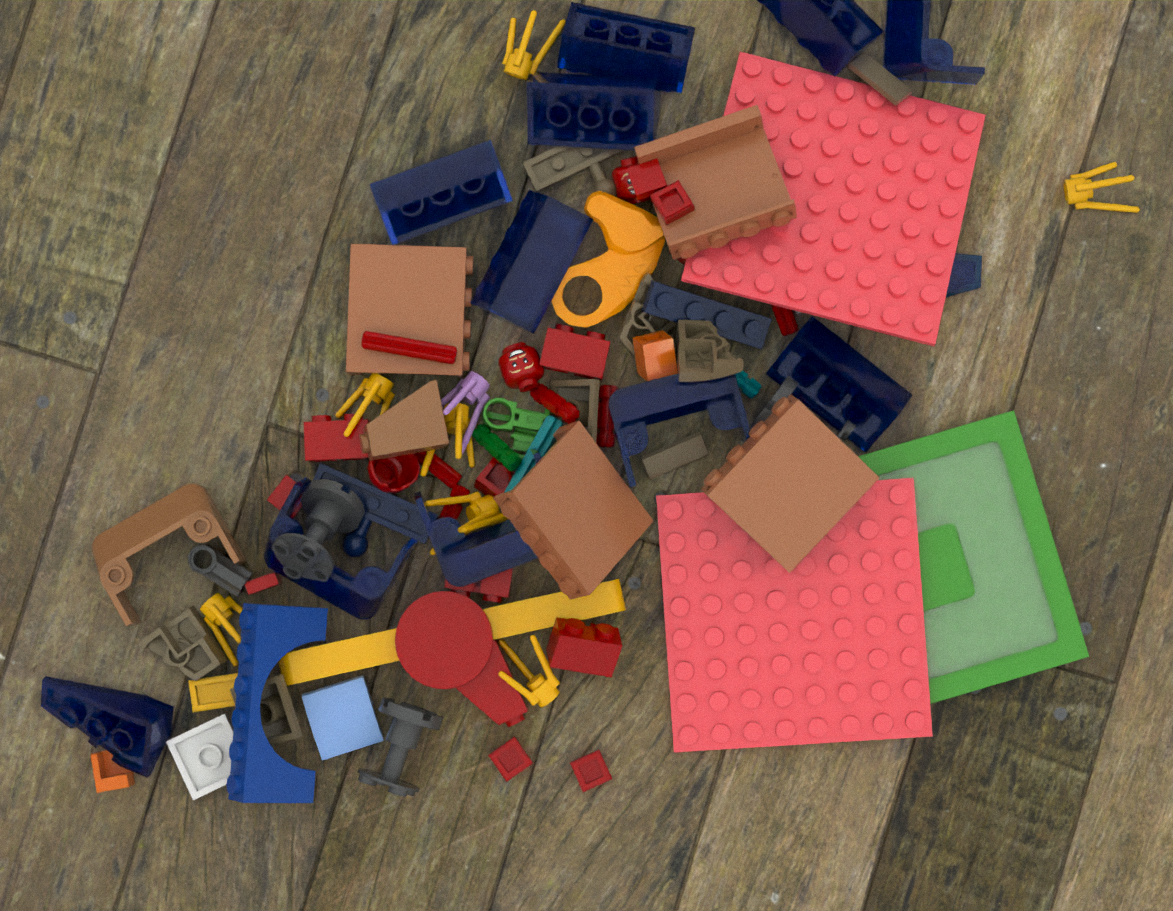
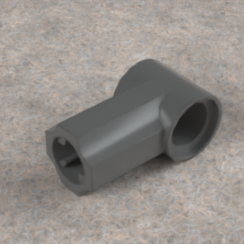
(222, 570)

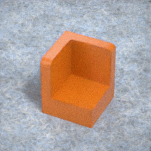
(655, 355)
(109, 774)

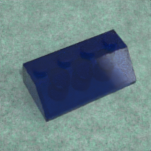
(828, 28)
(625, 46)
(592, 110)
(441, 192)
(531, 261)
(840, 383)

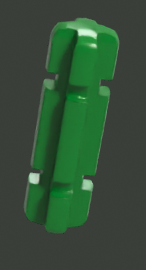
(496, 447)

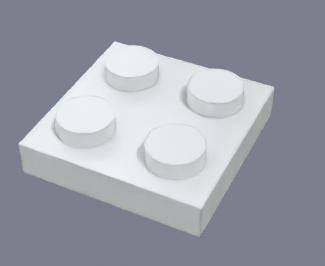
(204, 755)

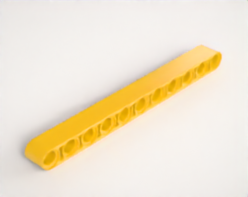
(504, 619)

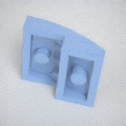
(342, 717)

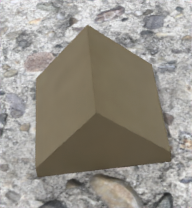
(582, 394)
(277, 711)

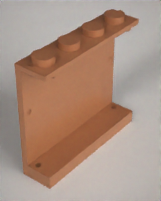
(728, 178)
(412, 296)
(789, 482)
(575, 512)

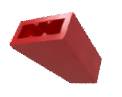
(493, 694)

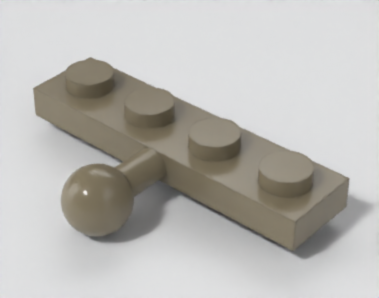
(566, 162)

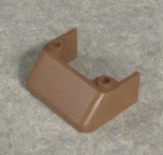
(185, 507)

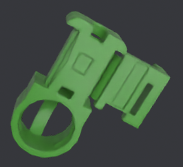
(524, 426)

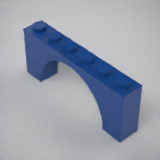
(266, 637)

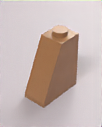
(407, 427)

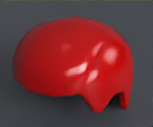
(394, 473)

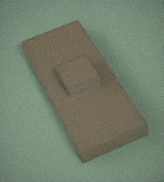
(880, 79)
(674, 455)

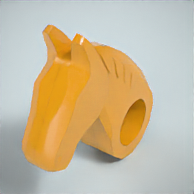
(633, 250)

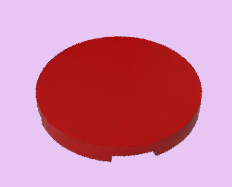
(444, 640)

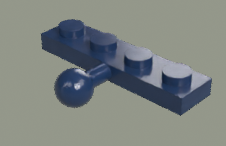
(729, 320)
(379, 507)

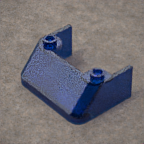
(915, 56)
(666, 399)
(478, 554)
(357, 596)

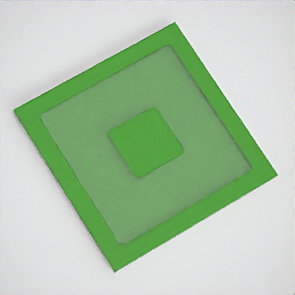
(986, 558)

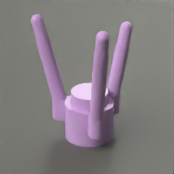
(470, 389)

